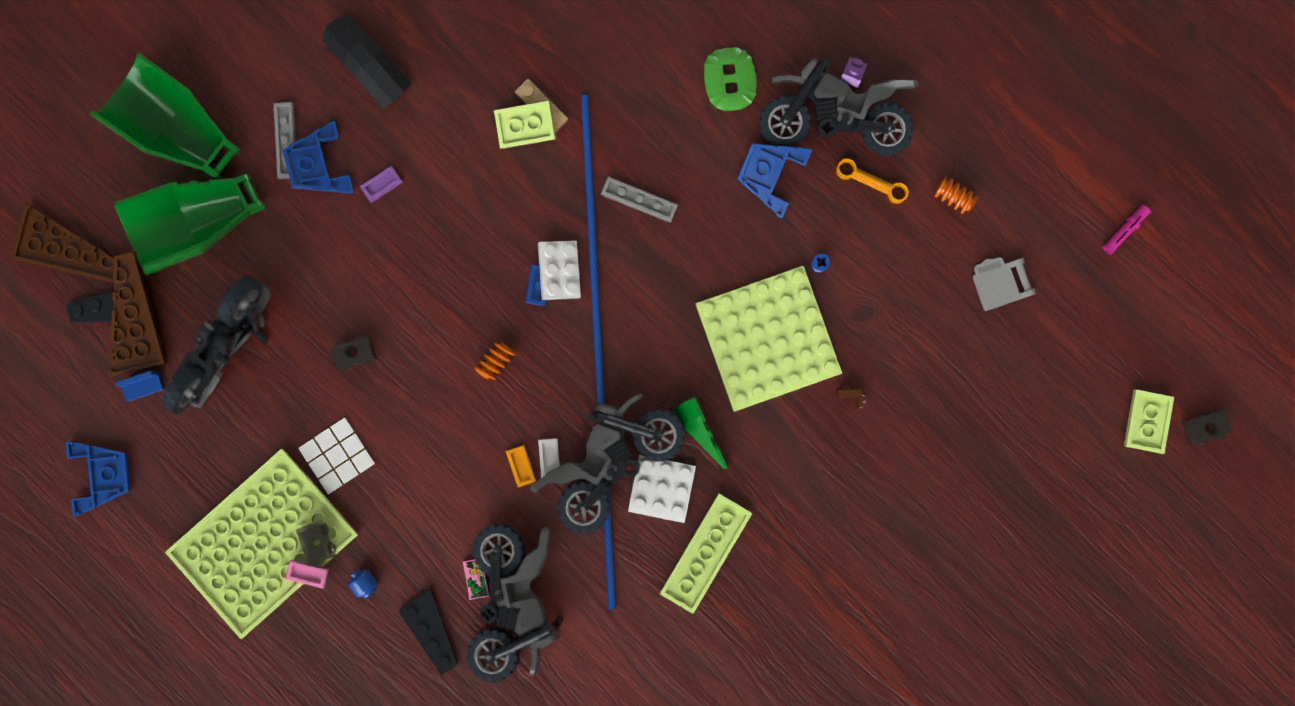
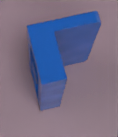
(141, 385)

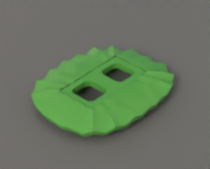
(716, 80)

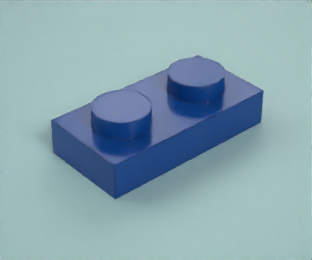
(533, 292)

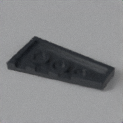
(91, 309)
(430, 631)

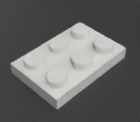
(559, 270)

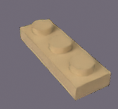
(531, 94)

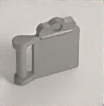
(996, 282)

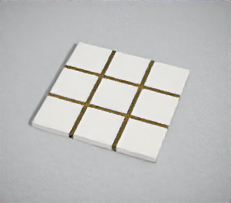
(336, 455)

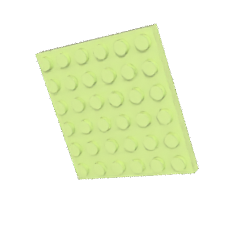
(768, 338)

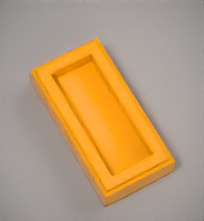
(521, 466)

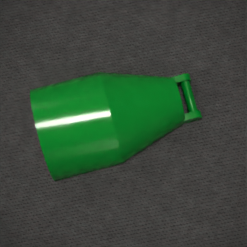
(165, 119)
(184, 218)

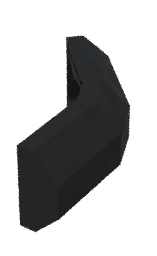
(365, 60)

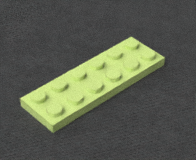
(705, 553)

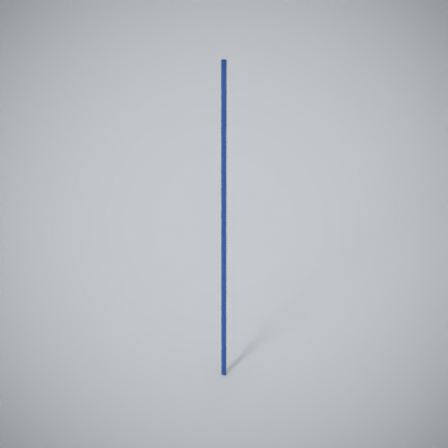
(597, 324)

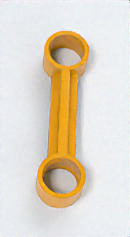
(872, 181)

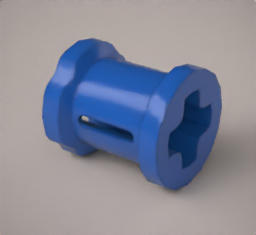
(826, 263)

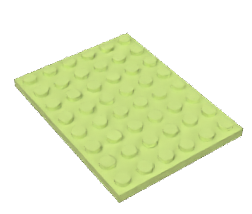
(247, 541)

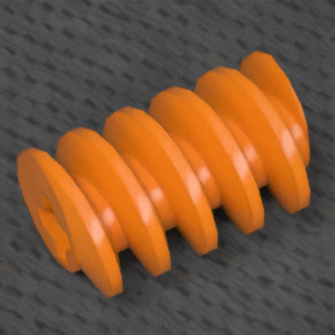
(955, 195)
(494, 361)

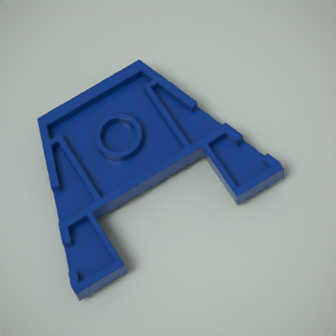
(307, 164)
(763, 170)
(107, 475)

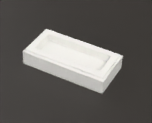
(548, 455)

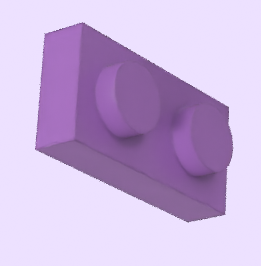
(853, 71)

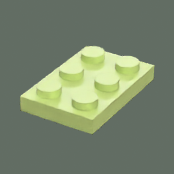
(525, 124)
(1148, 421)

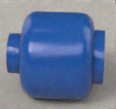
(362, 583)

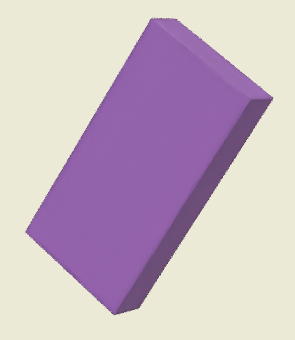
(381, 184)

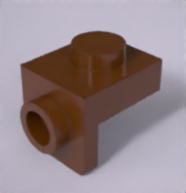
(849, 392)

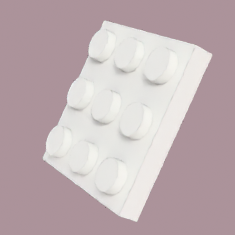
(662, 489)

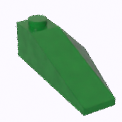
(695, 425)

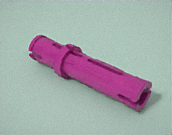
(1132, 223)

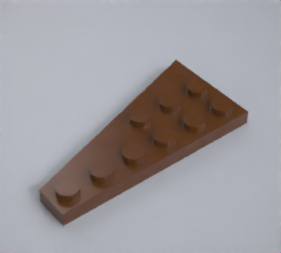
(56, 247)
(133, 325)

